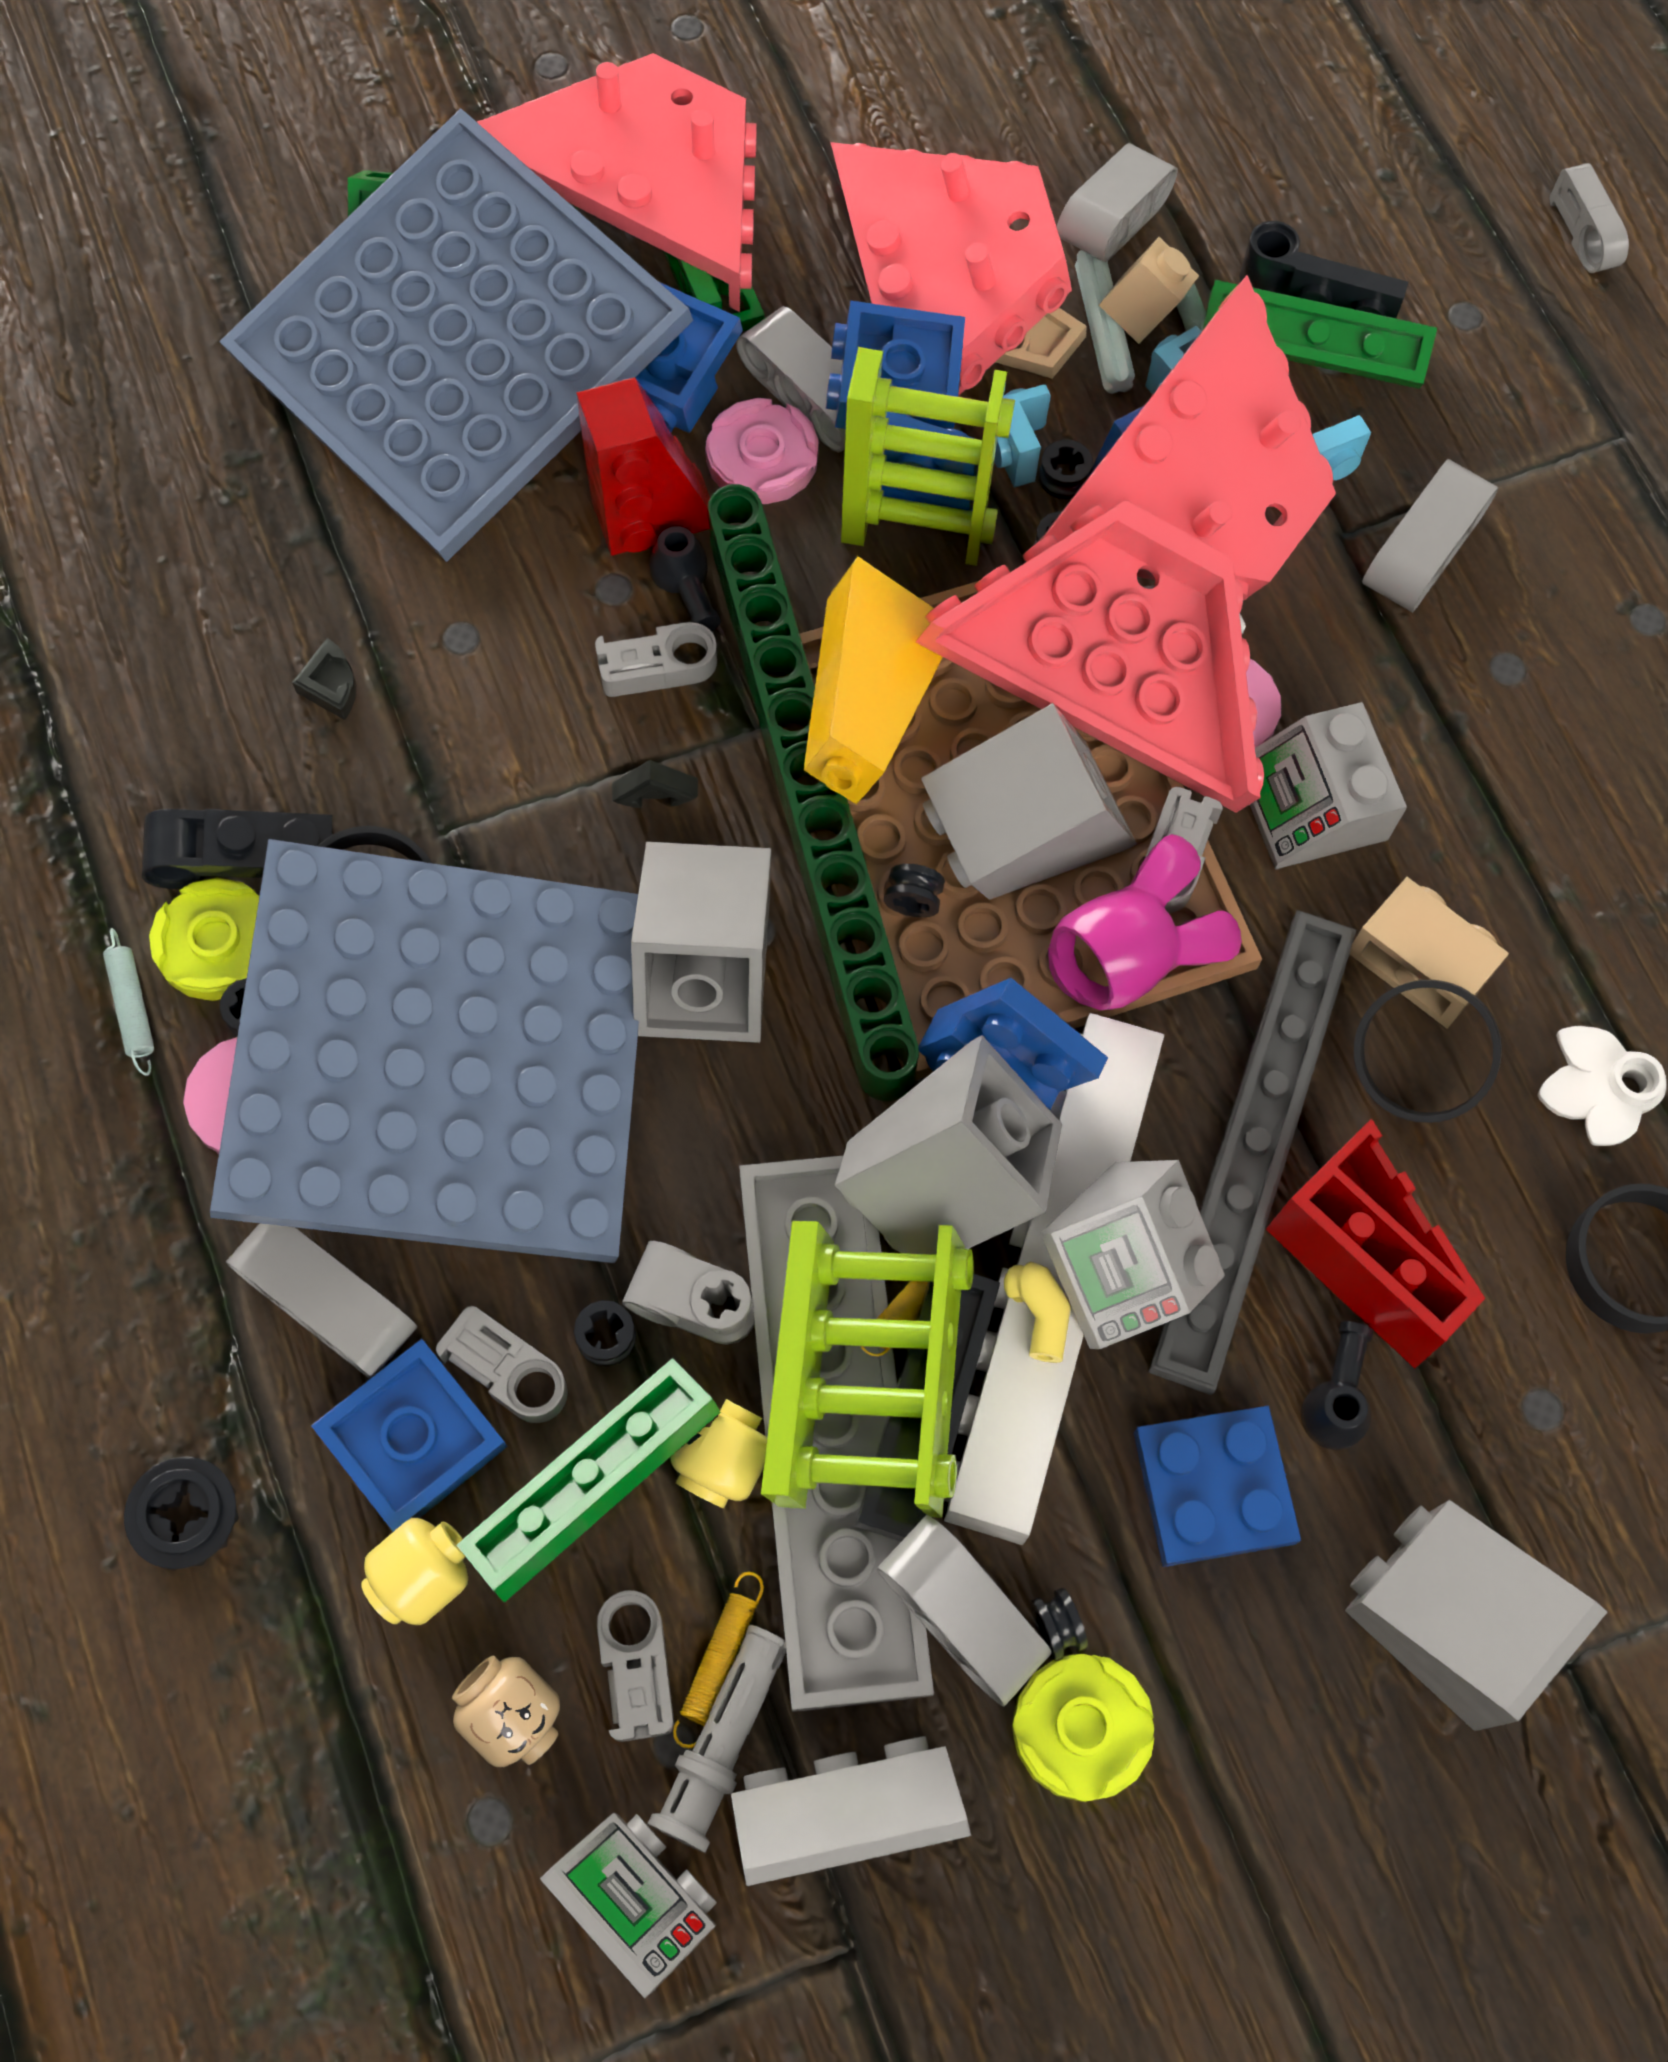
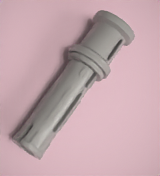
(707, 1769)

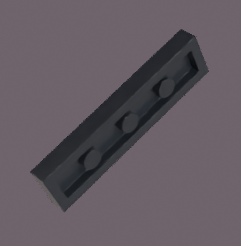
(892, 1509)

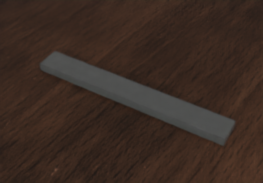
(1258, 1143)

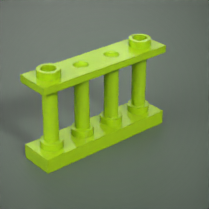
(867, 468)
(803, 1396)

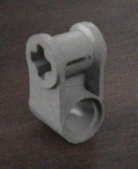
(679, 1292)

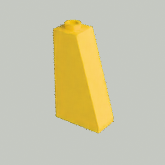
(866, 679)

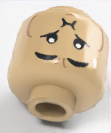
(506, 1711)

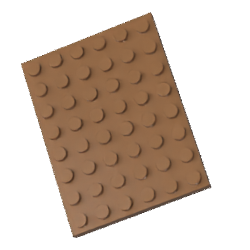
(986, 940)

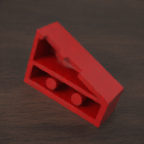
(637, 469)
(1377, 1249)

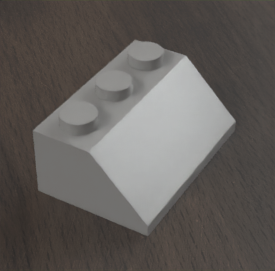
(847, 1811)

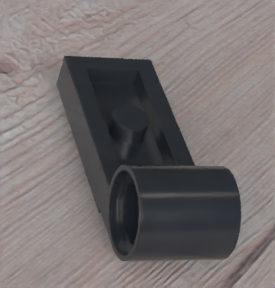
(1278, 267)
(219, 843)

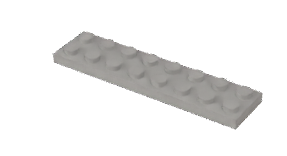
(841, 1620)

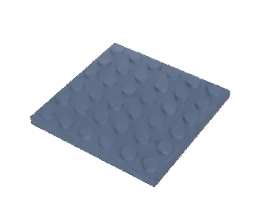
(453, 331)
(432, 1056)

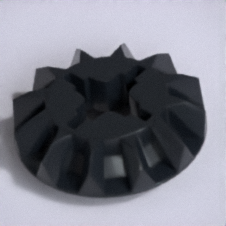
(164, 1488)

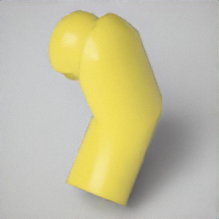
(1049, 1305)

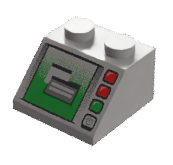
(1325, 788)
(1133, 1251)
(632, 1900)

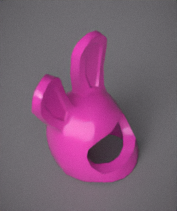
(1137, 934)

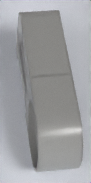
(1591, 218)
(649, 661)
(1192, 822)
(501, 1360)
(639, 1674)

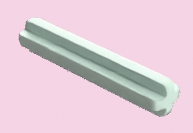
(1107, 335)

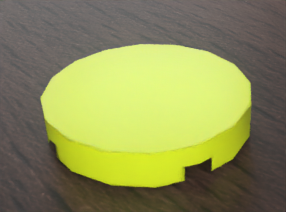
(205, 937)
(1083, 1727)

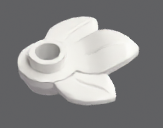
(1594, 1086)

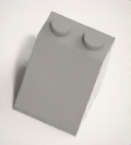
(1025, 807)
(701, 941)
(955, 1152)
(1472, 1615)

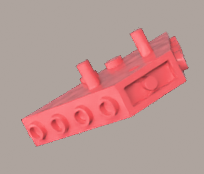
(650, 157)
(942, 243)
(1220, 449)
(1119, 660)

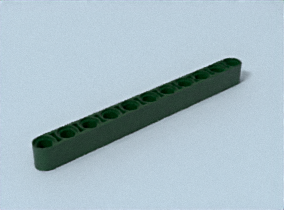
(814, 806)

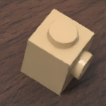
(1149, 289)

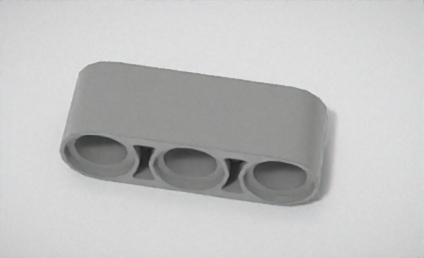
(1116, 202)
(794, 368)
(1430, 535)
(322, 1296)
(964, 1610)

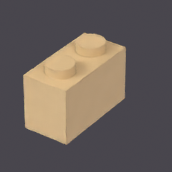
(1425, 940)

